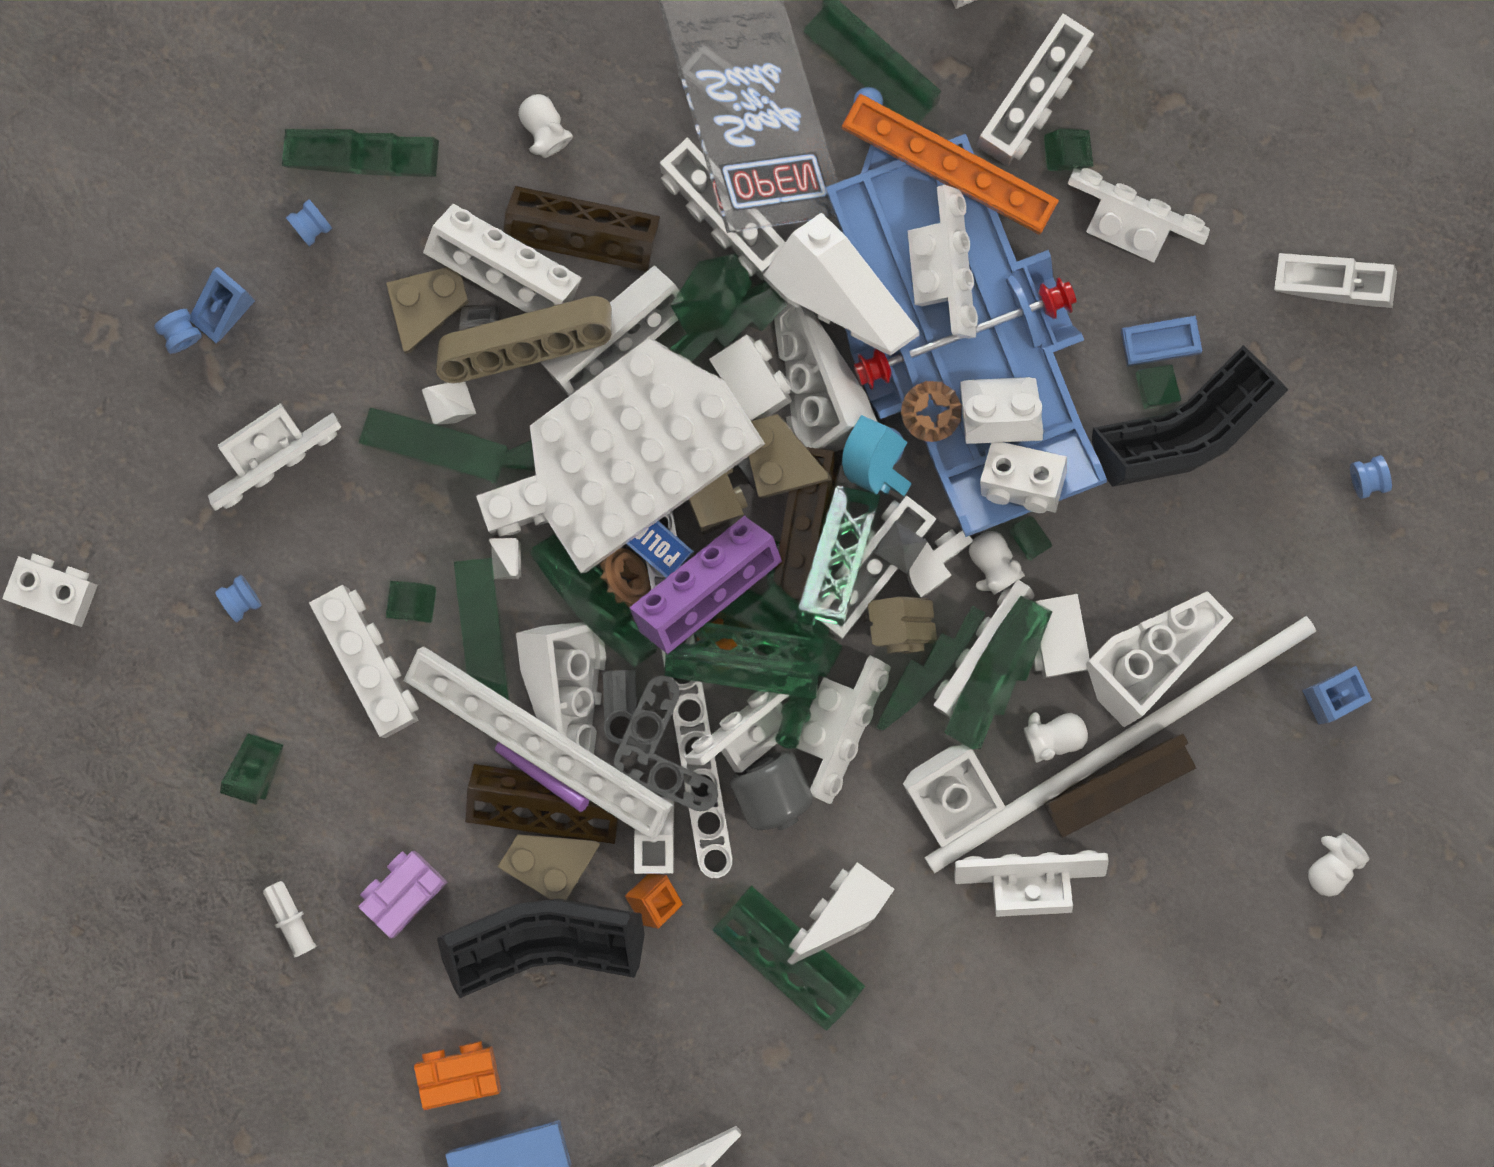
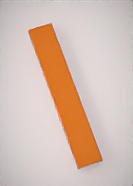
(949, 164)

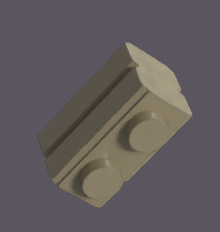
(902, 624)

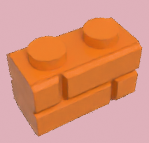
(458, 1076)

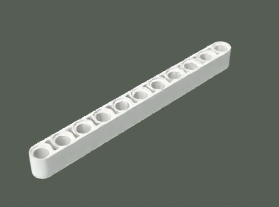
(696, 729)

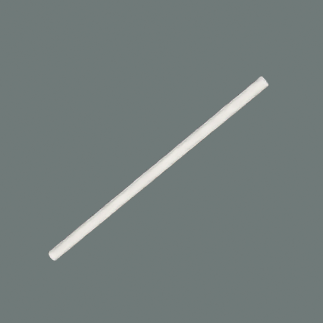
(1122, 743)

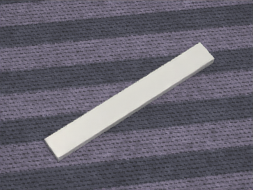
(538, 743)

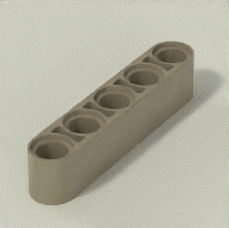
(524, 339)

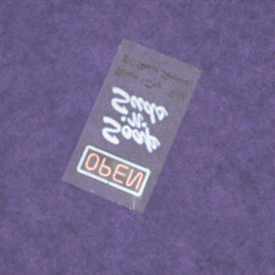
(751, 110)

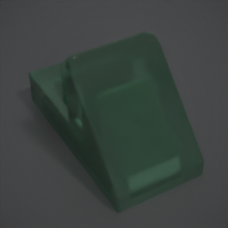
(252, 769)

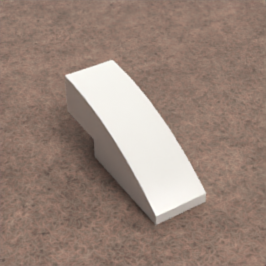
(1336, 279)

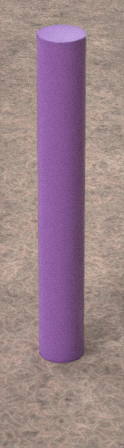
(563, 791)

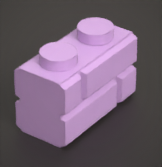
(401, 893)

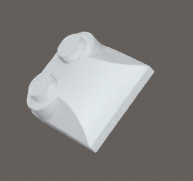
(1001, 410)
(953, 793)

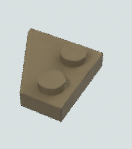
(424, 303)
(783, 460)
(548, 863)

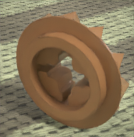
(922, 426)
(629, 566)

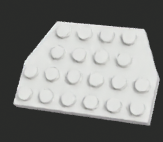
(635, 448)

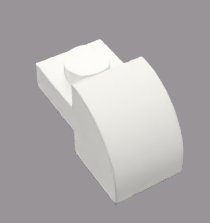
(929, 567)

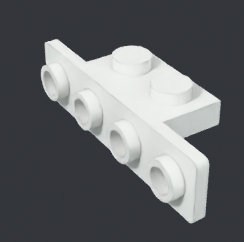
(1131, 220)
(942, 263)
(266, 447)
(837, 725)
(742, 734)
(1031, 883)

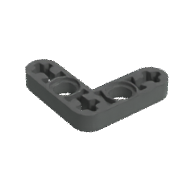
(647, 747)

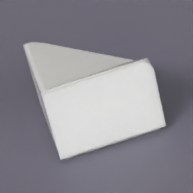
(448, 403)
(506, 558)

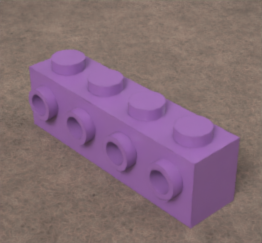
(705, 584)

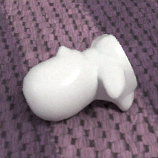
(543, 122)
(994, 558)
(1058, 736)
(1335, 869)

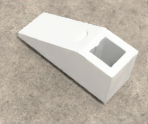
(850, 910)

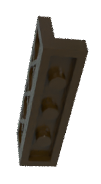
(579, 232)
(803, 526)
(1120, 785)
(513, 789)

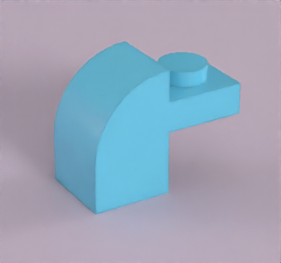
(871, 456)

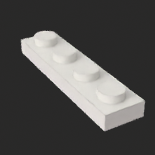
(950, 691)

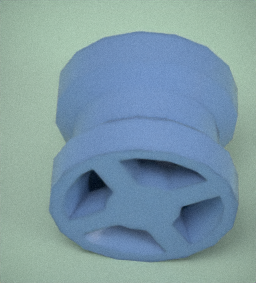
(309, 222)
(177, 331)
(1371, 477)
(238, 598)

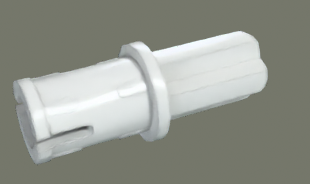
(288, 918)

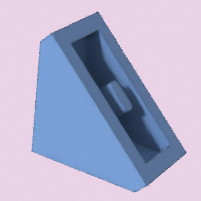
(220, 305)
(1337, 695)

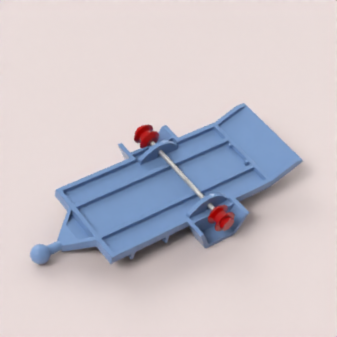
(875, 217)

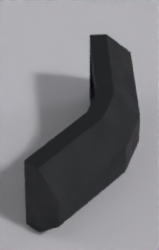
(1193, 431)
(541, 936)

